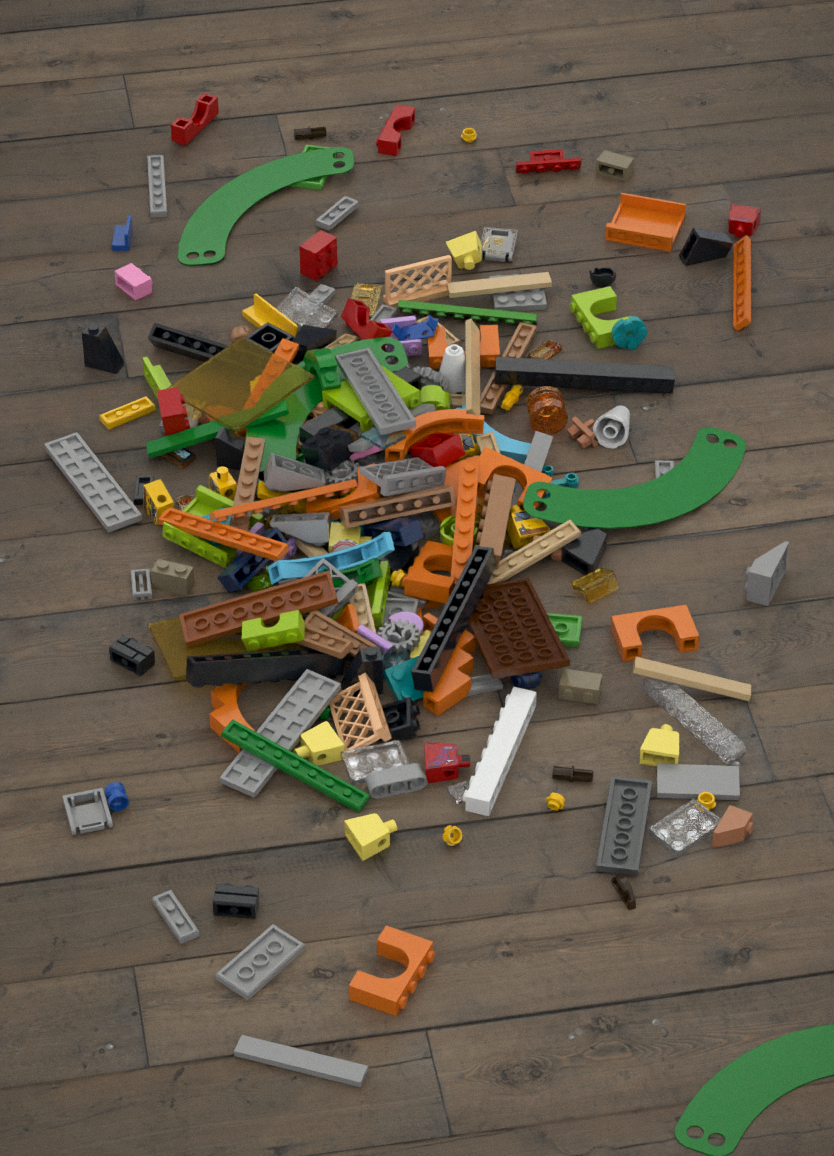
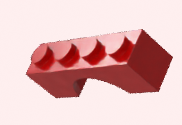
(186, 129)
(390, 139)
(357, 317)

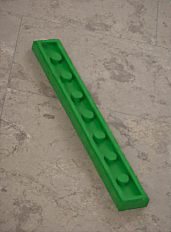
(206, 432)
(295, 766)

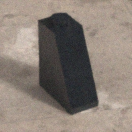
(705, 246)
(313, 338)
(100, 349)
(229, 449)
(585, 551)
(402, 557)
(366, 661)

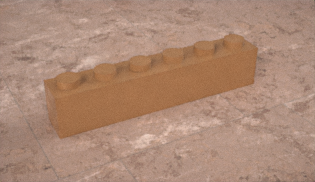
(397, 506)
(496, 514)

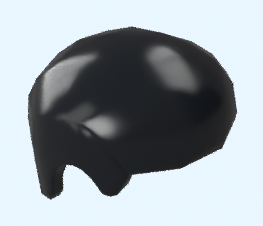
(602, 277)

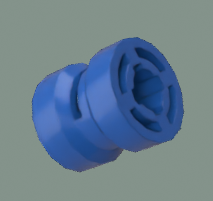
(116, 796)

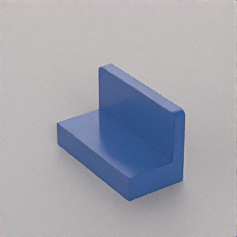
(122, 236)

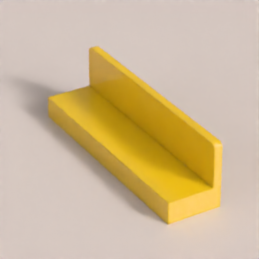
(264, 312)

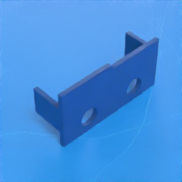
(417, 330)

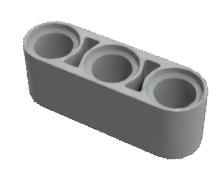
(396, 780)

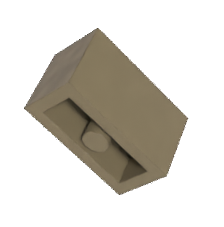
(615, 166)
(172, 577)
(580, 686)

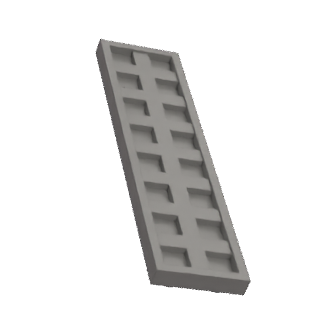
(93, 482)
(283, 726)

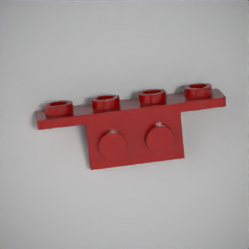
(547, 161)

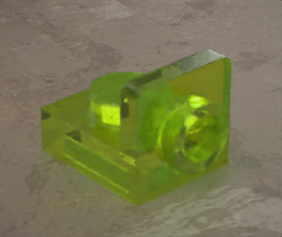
(260, 582)

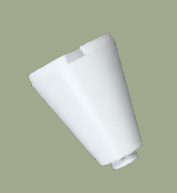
(454, 369)
(612, 427)

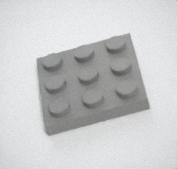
(520, 300)

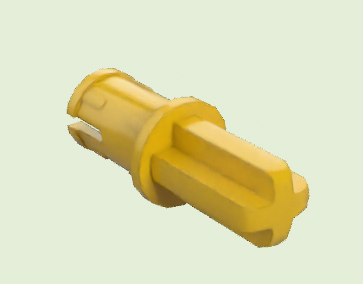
(512, 397)

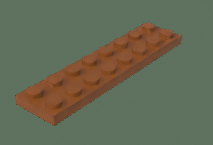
(227, 616)

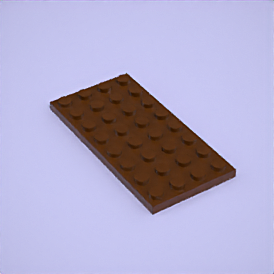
(515, 631)

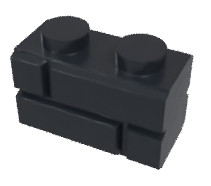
(132, 655)
(236, 900)

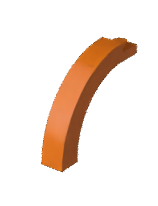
(437, 421)

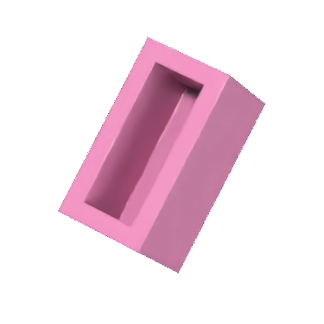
(133, 281)

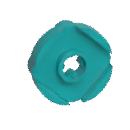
(631, 340)

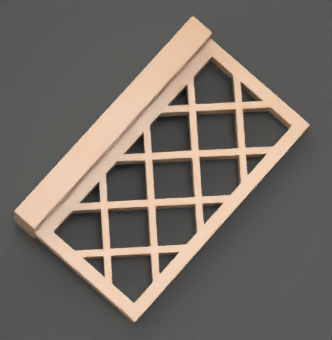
(419, 292)
(371, 709)

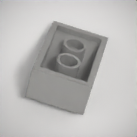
(288, 474)
(305, 526)
(766, 574)

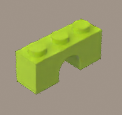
(288, 630)

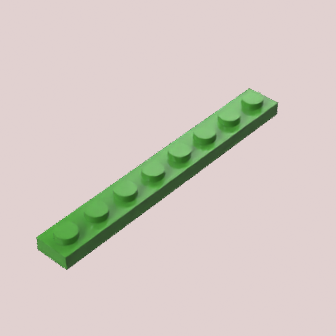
(460, 312)

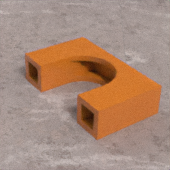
(488, 346)
(496, 463)
(365, 491)
(423, 583)
(673, 620)
(393, 993)

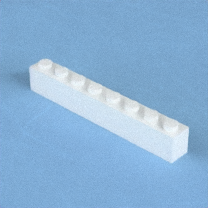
(500, 751)

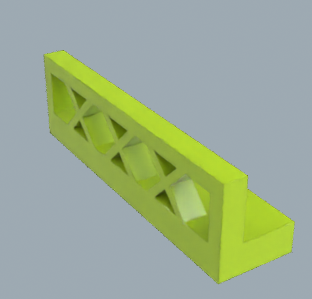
(155, 376)

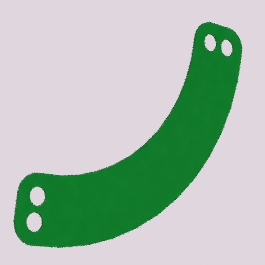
(216, 216)
(283, 432)
(675, 493)
(754, 1082)

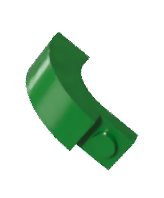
(324, 364)
(360, 574)

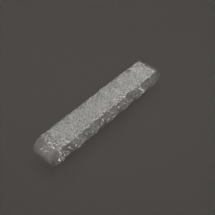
(695, 718)

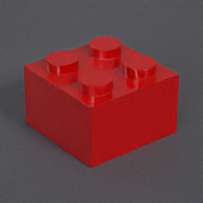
(318, 255)
(172, 411)
(439, 449)

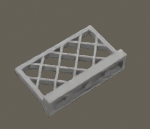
(404, 476)
(343, 593)

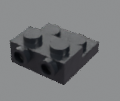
(402, 718)

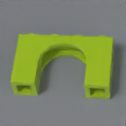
(591, 303)

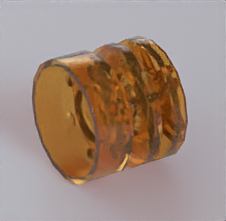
(547, 410)

